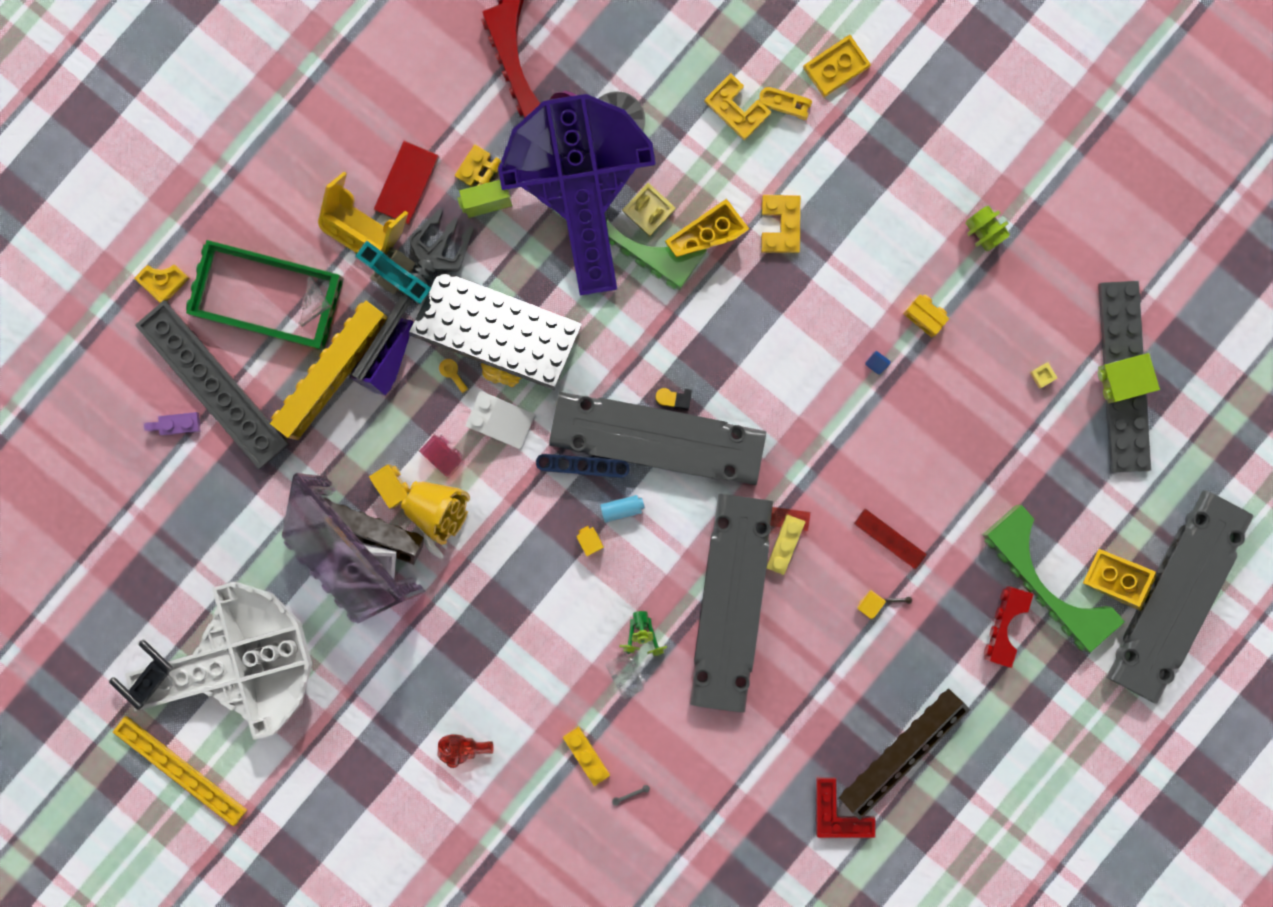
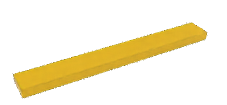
(180, 771)

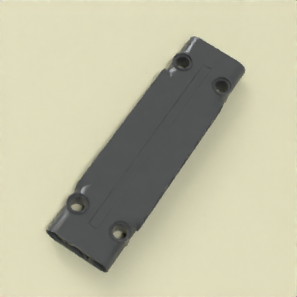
(657, 438)
(1180, 596)
(731, 603)

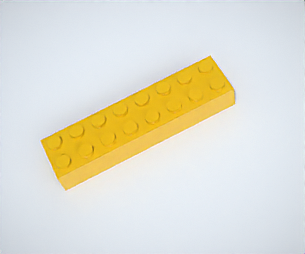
(329, 372)

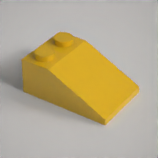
(1120, 579)

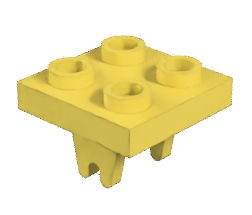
(648, 209)

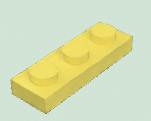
(785, 544)

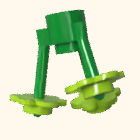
(641, 621)

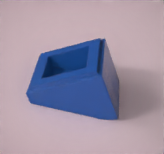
(877, 362)

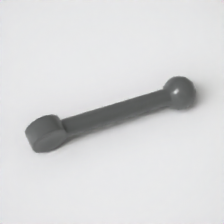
(616, 800)

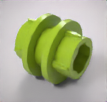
(987, 228)

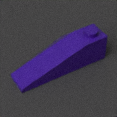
(387, 364)

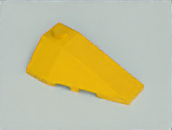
(711, 229)

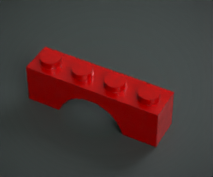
(1013, 603)

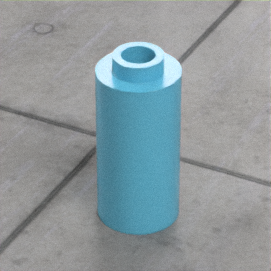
(622, 508)

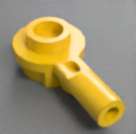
(449, 369)

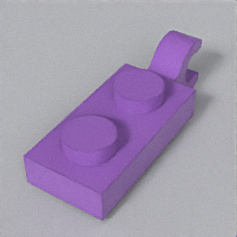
(175, 424)

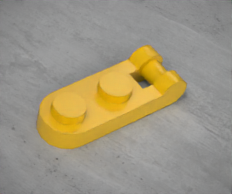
(785, 102)

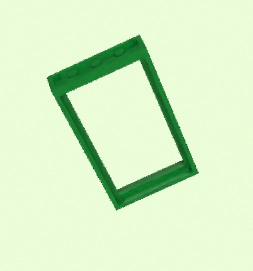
(203, 270)

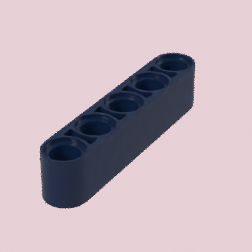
(573, 465)

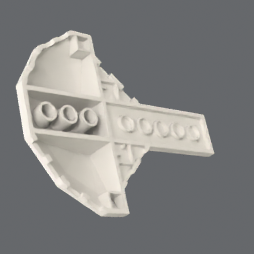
(247, 660)

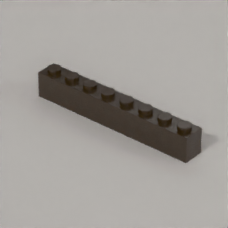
(904, 753)

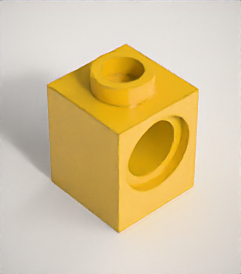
(589, 540)

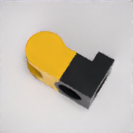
(672, 399)

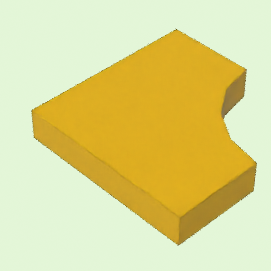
(162, 283)

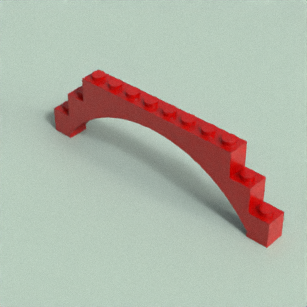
(503, 27)

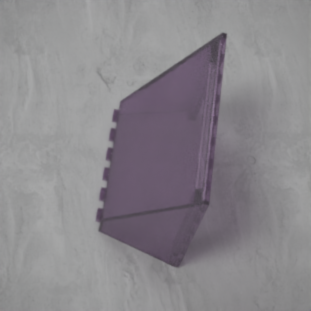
(337, 554)

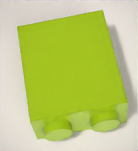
(484, 199)
(1128, 378)

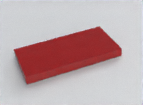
(406, 181)

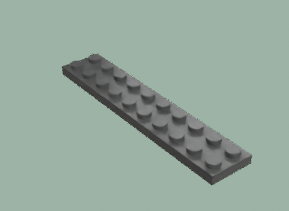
(1122, 340)
(212, 384)

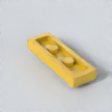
(586, 755)

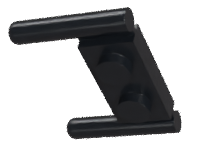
(147, 681)

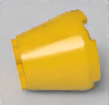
(436, 509)

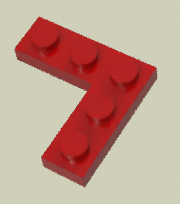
(833, 826)

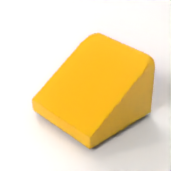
(871, 604)

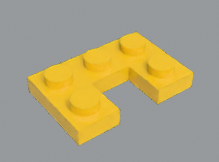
(741, 122)
(789, 237)

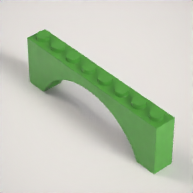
(658, 259)
(1011, 541)

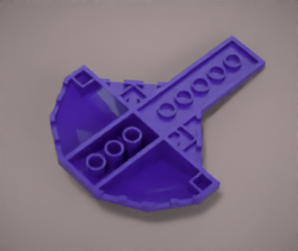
(576, 161)

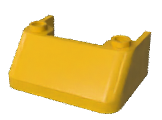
(352, 226)

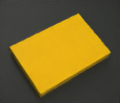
(836, 66)

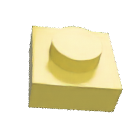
(1043, 375)

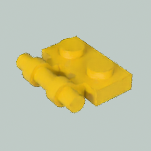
(474, 164)

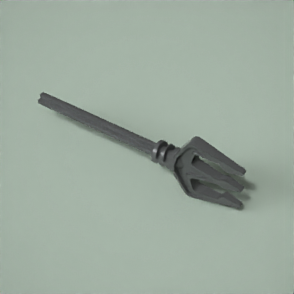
(429, 260)

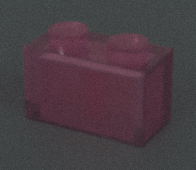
(441, 455)

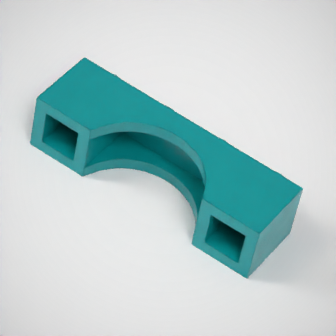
(392, 272)

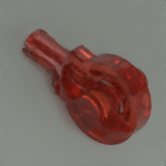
(461, 749)

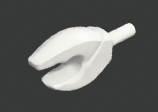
(430, 544)

